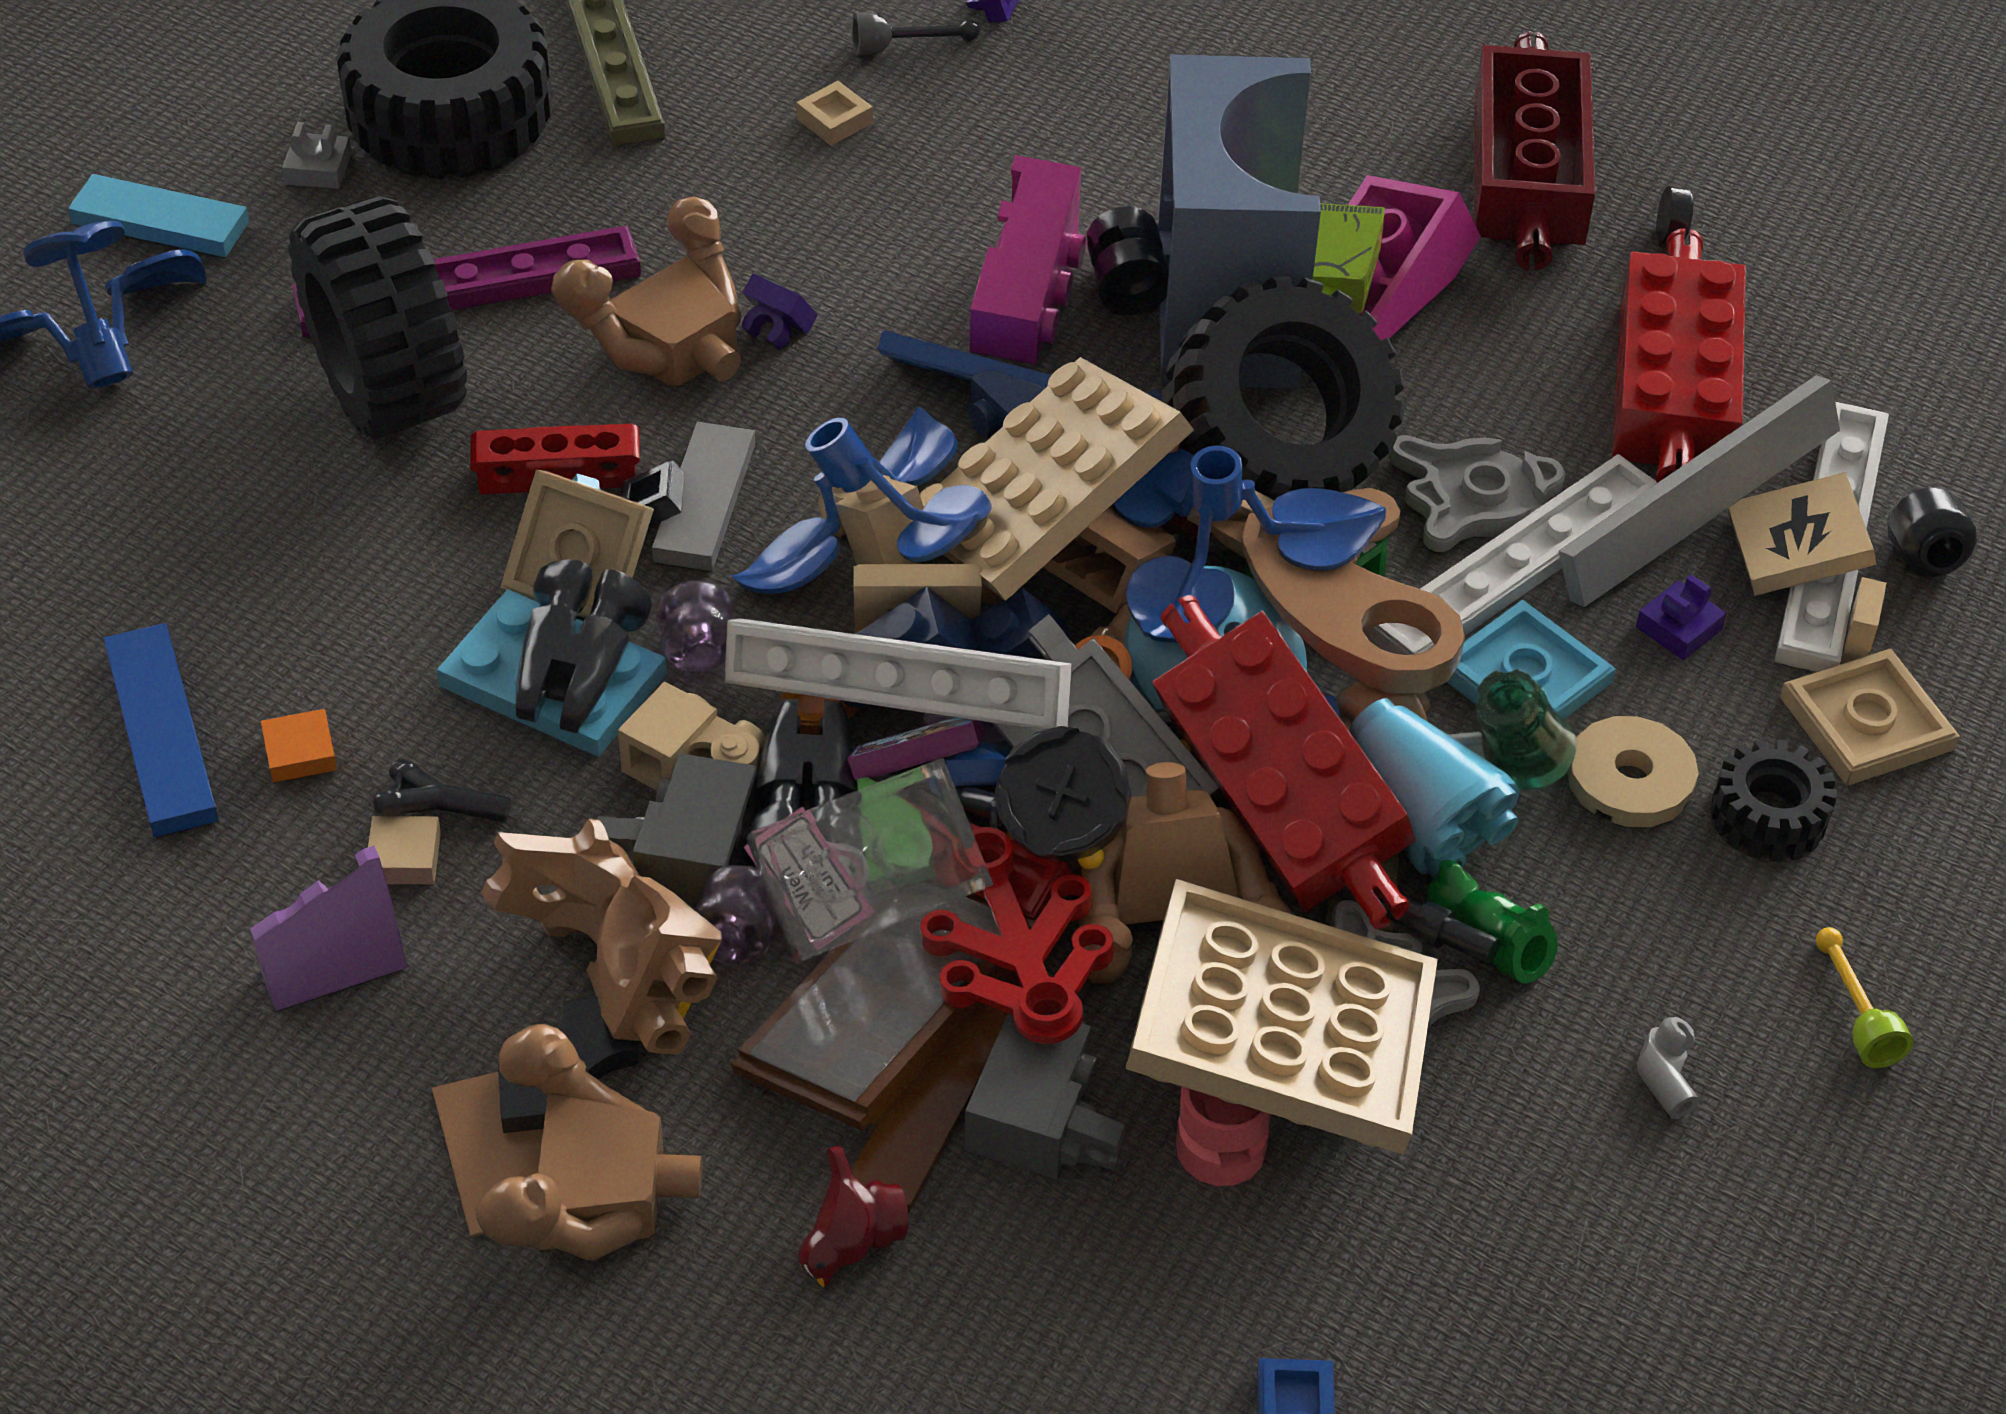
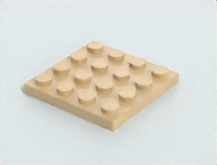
(1058, 469)
(1286, 1017)

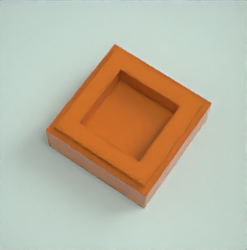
(298, 745)

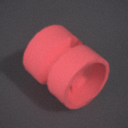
(1220, 1139)

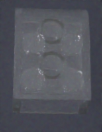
(869, 860)

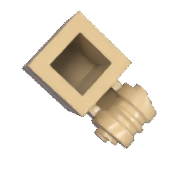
(873, 521)
(683, 724)

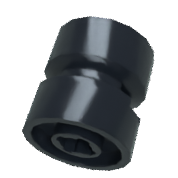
(1128, 260)

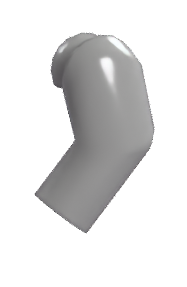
(1661, 1065)

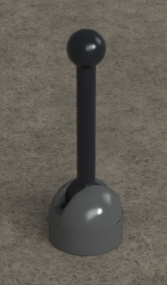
(873, 34)

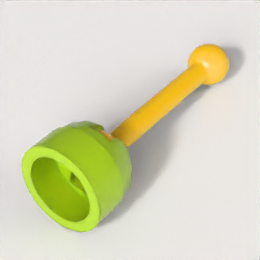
(1877, 1034)

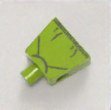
(1348, 250)

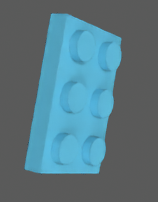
(488, 664)

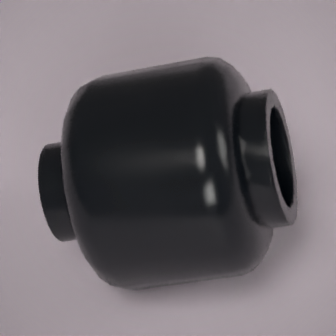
(1932, 531)

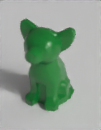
(1525, 935)

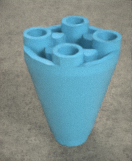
(1442, 785)

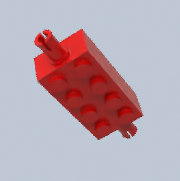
(1678, 355)
(1284, 762)

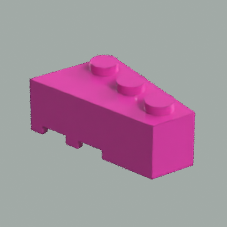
(1031, 262)

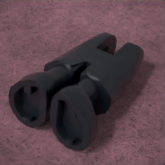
(578, 665)
(799, 767)

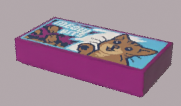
(915, 747)

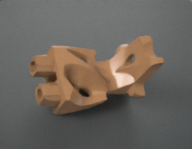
(648, 940)

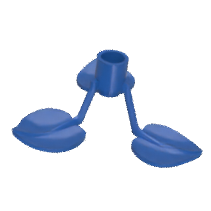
(97, 344)
(845, 463)
(1313, 525)

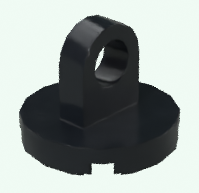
(1063, 794)

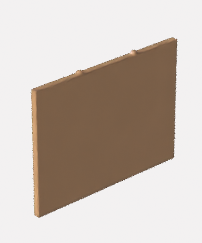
(476, 1141)

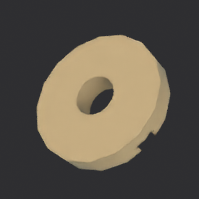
(1640, 744)

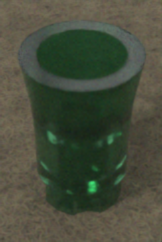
(1524, 730)

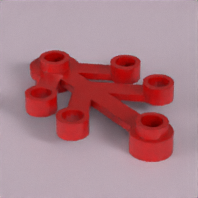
(1021, 950)

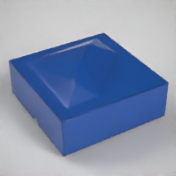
(977, 765)

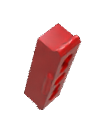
(554, 450)

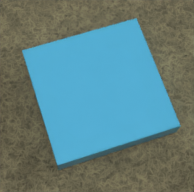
(1539, 647)

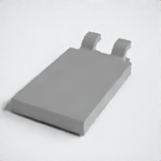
(1112, 708)

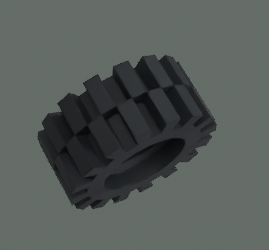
(1767, 826)

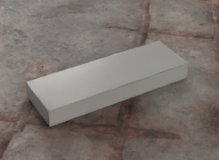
(712, 481)

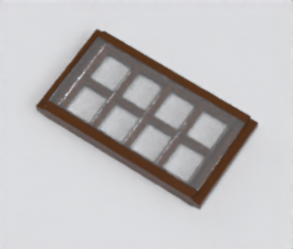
(864, 1021)

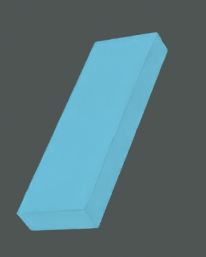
(161, 215)

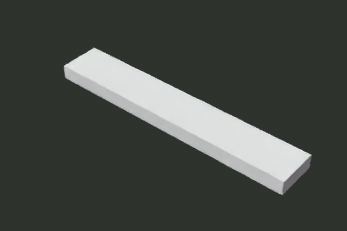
(1521, 555)
(1820, 609)
(898, 674)

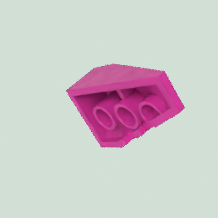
(1421, 251)

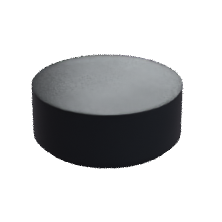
(1674, 212)

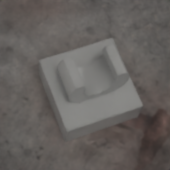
(316, 158)

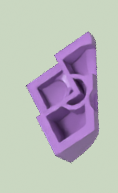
(330, 937)

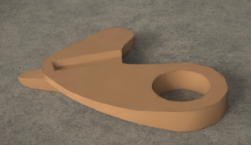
(1342, 603)

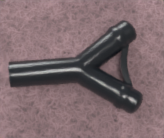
(428, 793)

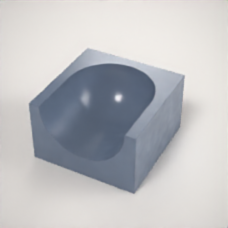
(1233, 193)

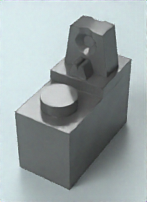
(690, 825)
(1032, 1108)

